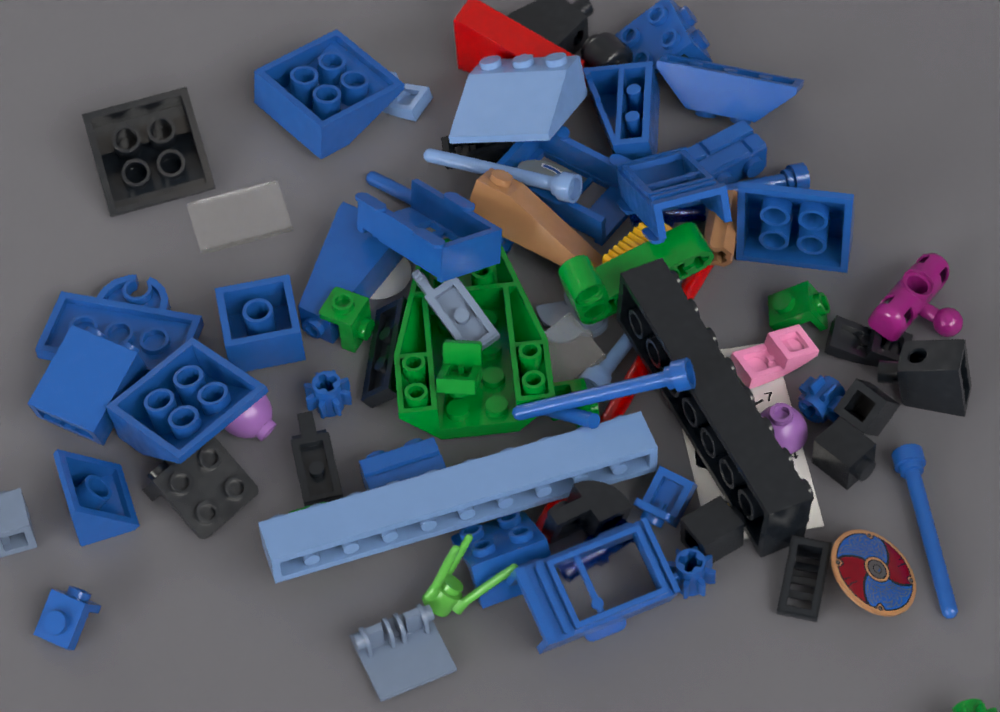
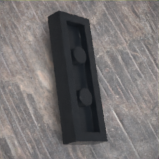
(380, 371)

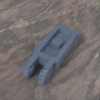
(457, 310)

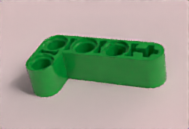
(596, 289)

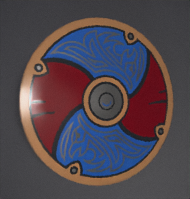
(873, 572)

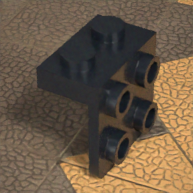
(203, 488)

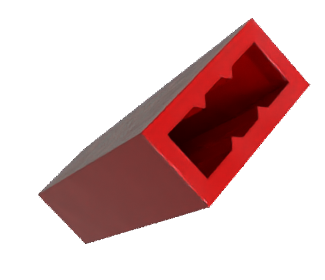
(487, 32)

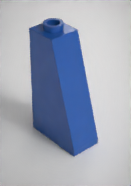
(348, 262)

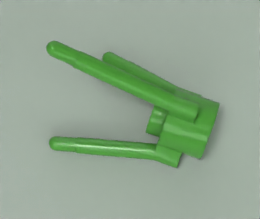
(446, 589)

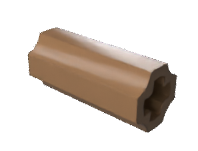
(722, 235)

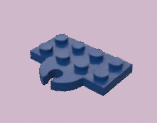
(137, 320)

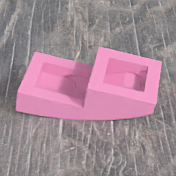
(779, 355)

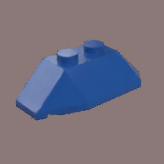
(725, 89)

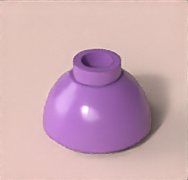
(254, 421)
(788, 426)

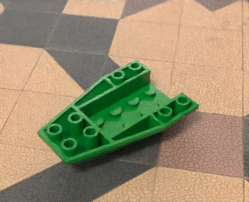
(514, 366)

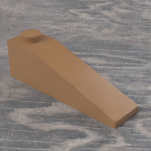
(527, 219)

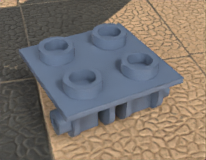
(403, 652)

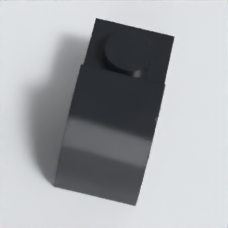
(589, 507)

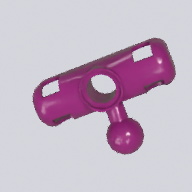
(912, 298)

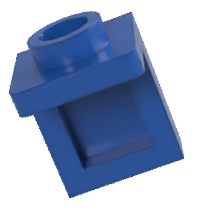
(666, 498)
(65, 616)

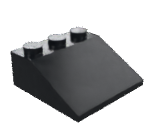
(148, 151)

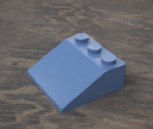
(518, 98)

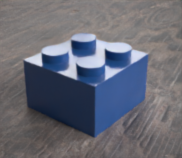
(260, 323)

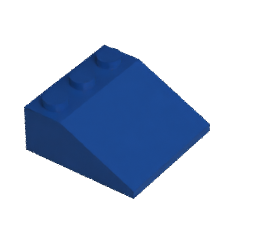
(325, 92)
(794, 226)
(183, 403)

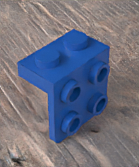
(664, 30)
(496, 547)

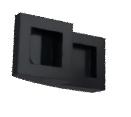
(861, 344)

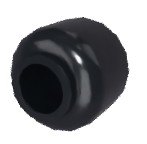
(605, 50)

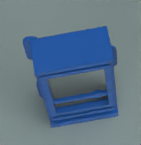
(666, 182)
(604, 215)
(473, 243)
(552, 606)

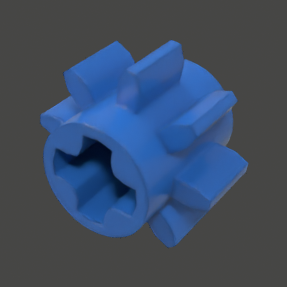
(328, 394)
(820, 398)
(692, 571)

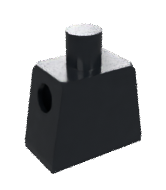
(557, 21)
(931, 375)

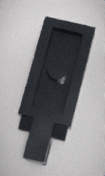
(315, 462)

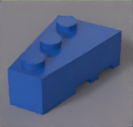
(627, 106)

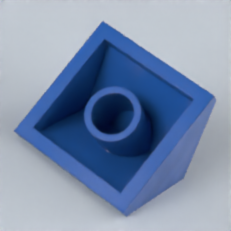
(95, 497)

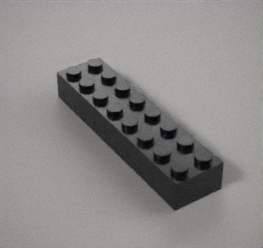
(720, 412)

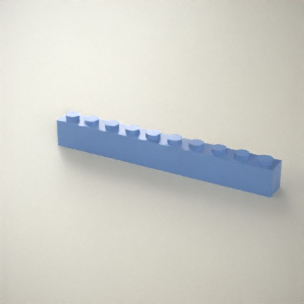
(456, 496)

